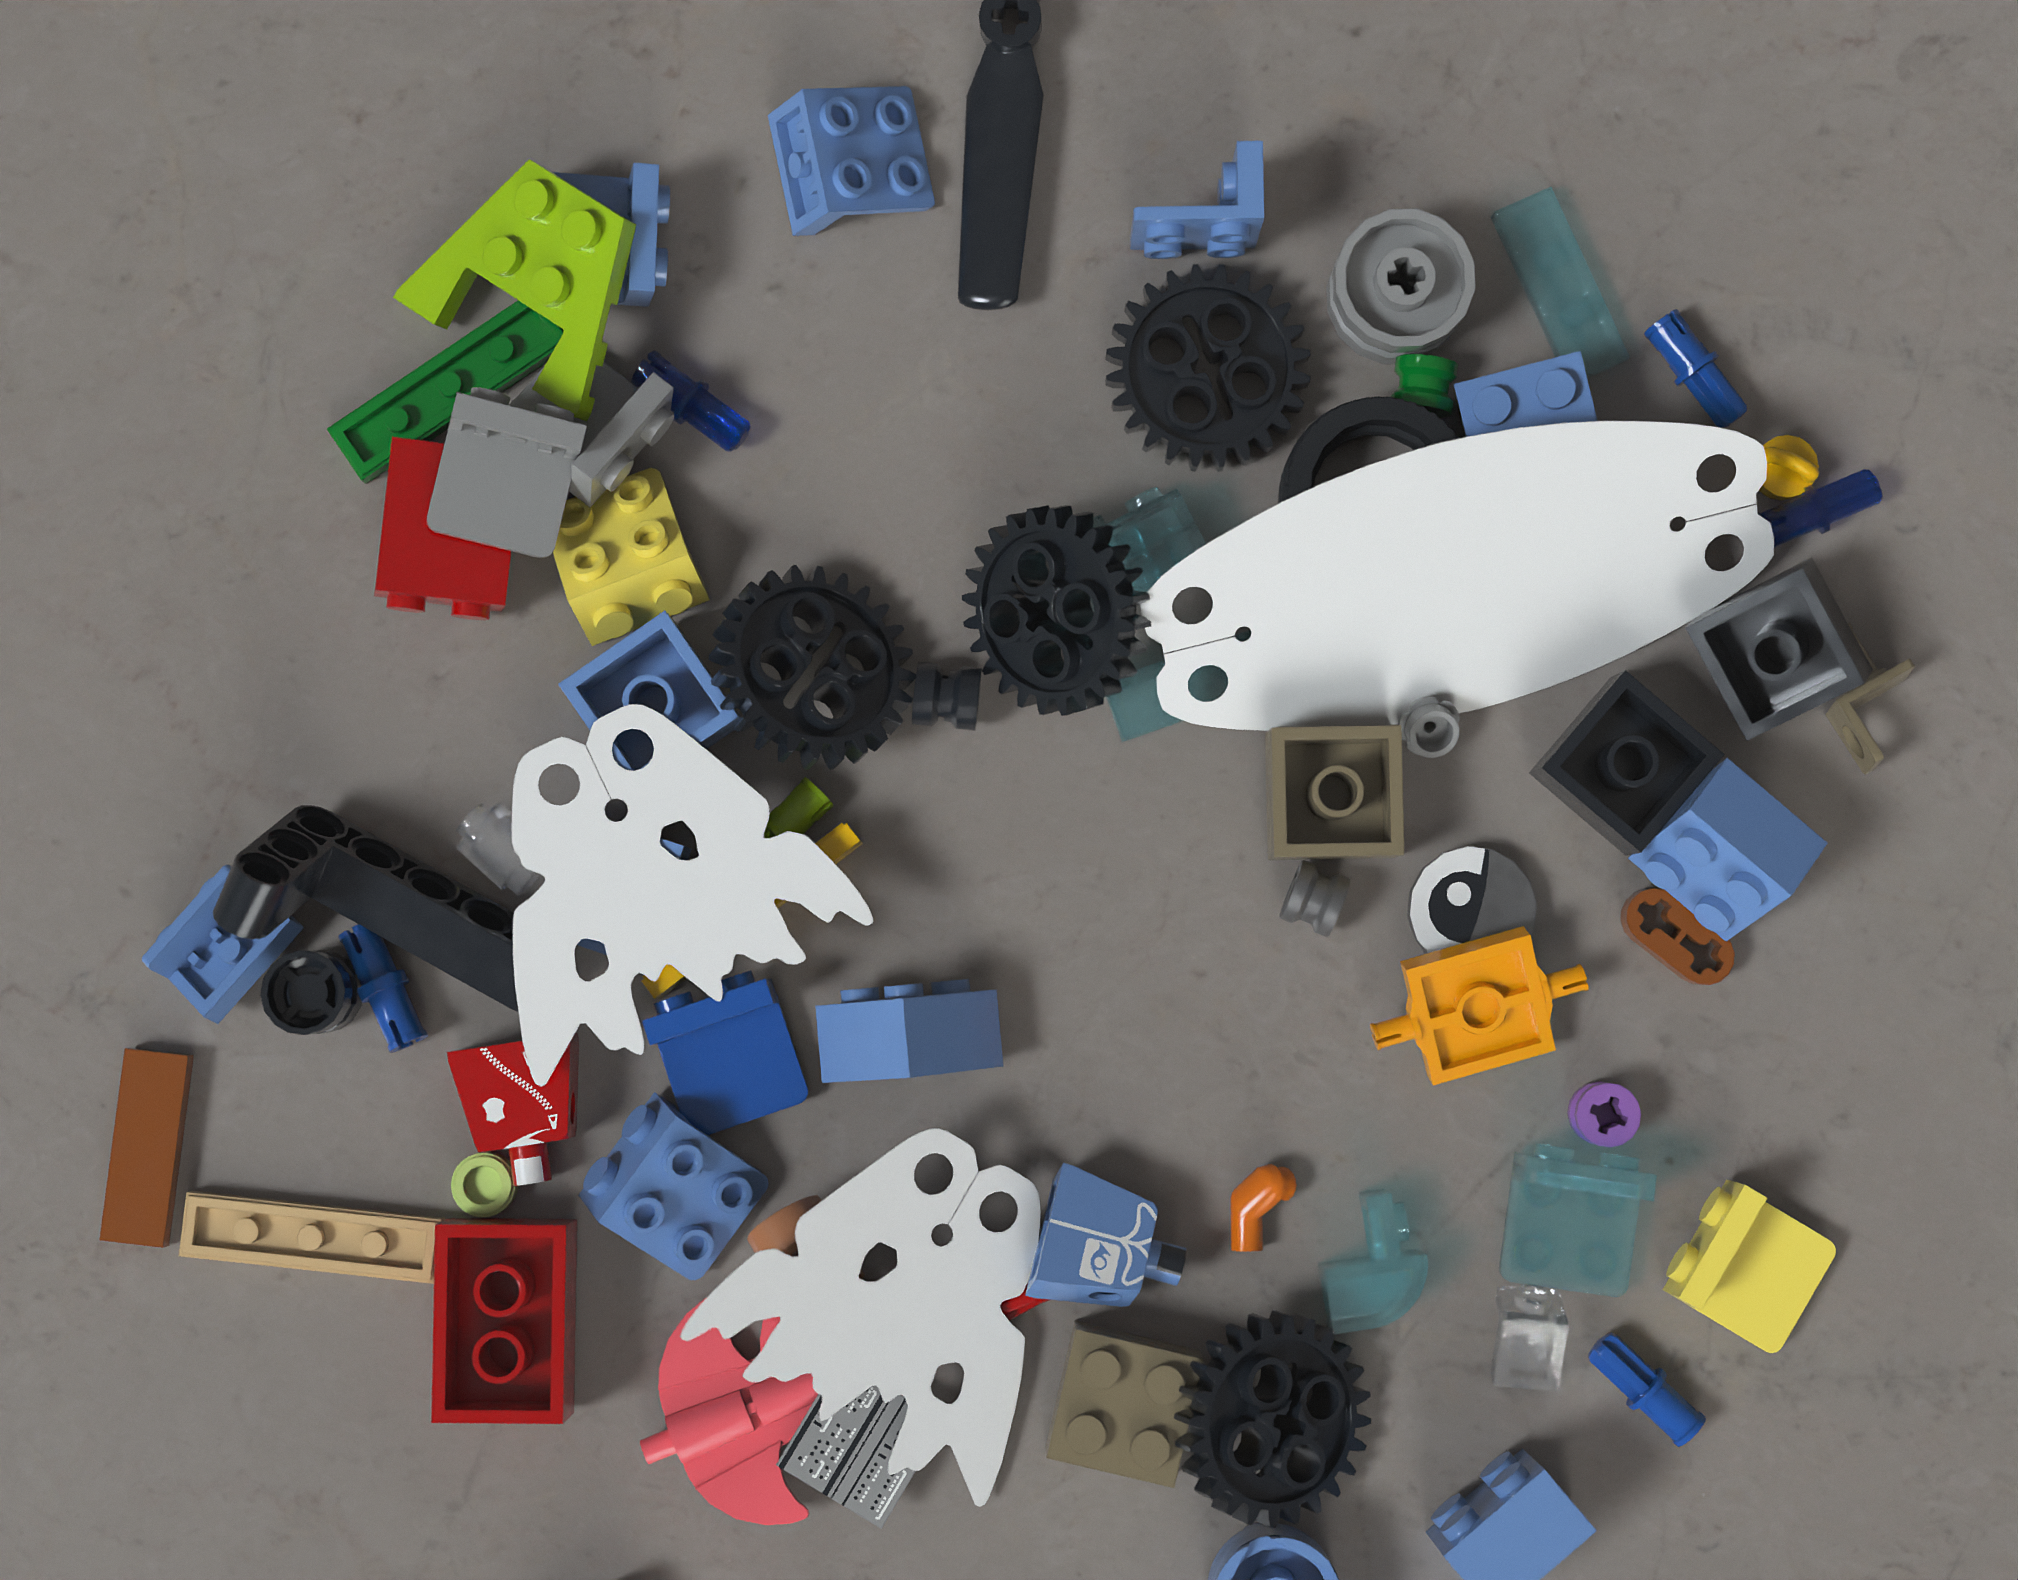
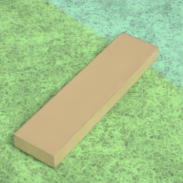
(309, 1236)

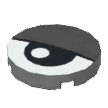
(1468, 898)

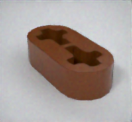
(1667, 948)

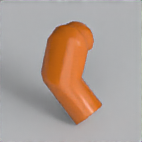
(1254, 1199)

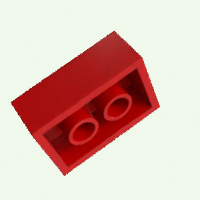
(504, 1321)

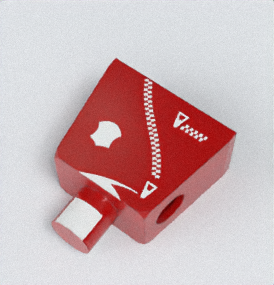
(511, 1110)

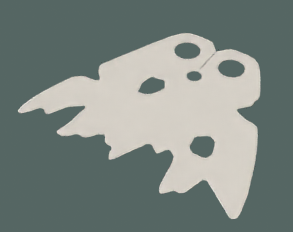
(638, 898)
(921, 1315)

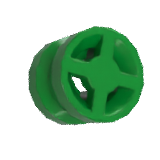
(1426, 381)

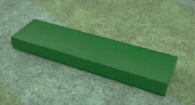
(423, 400)

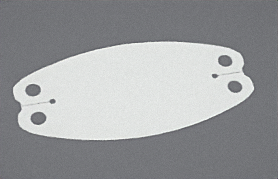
(1460, 574)

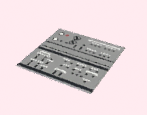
(851, 1453)

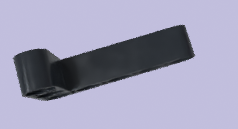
(376, 887)

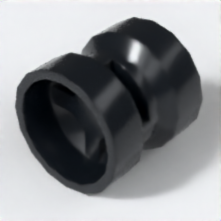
(946, 696)

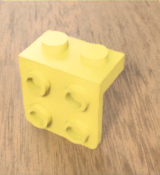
(626, 558)
(1749, 1266)

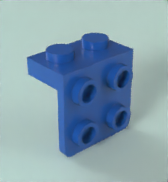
(729, 1055)

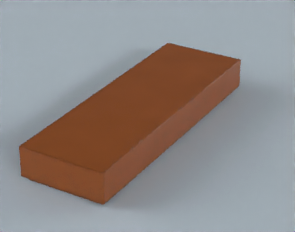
(146, 1147)

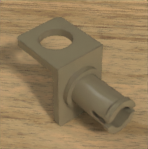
(1847, 722)

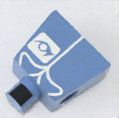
(1098, 1243)

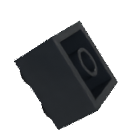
(1779, 649)
(1626, 763)

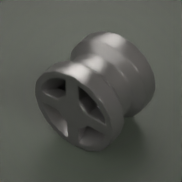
(1315, 898)

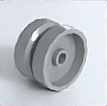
(1405, 249)

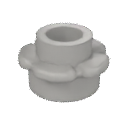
(1440, 737)

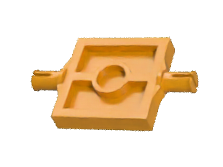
(1478, 1005)

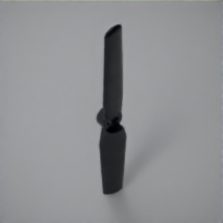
(999, 157)

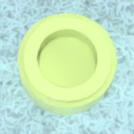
(483, 1184)

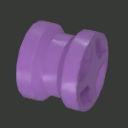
(1592, 1109)

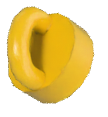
(1789, 467)

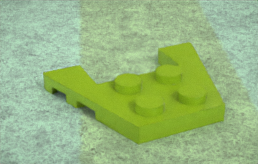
(549, 252)

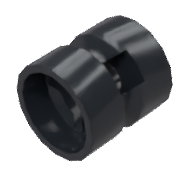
(311, 992)

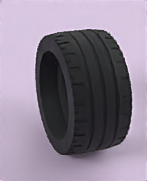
(1365, 416)

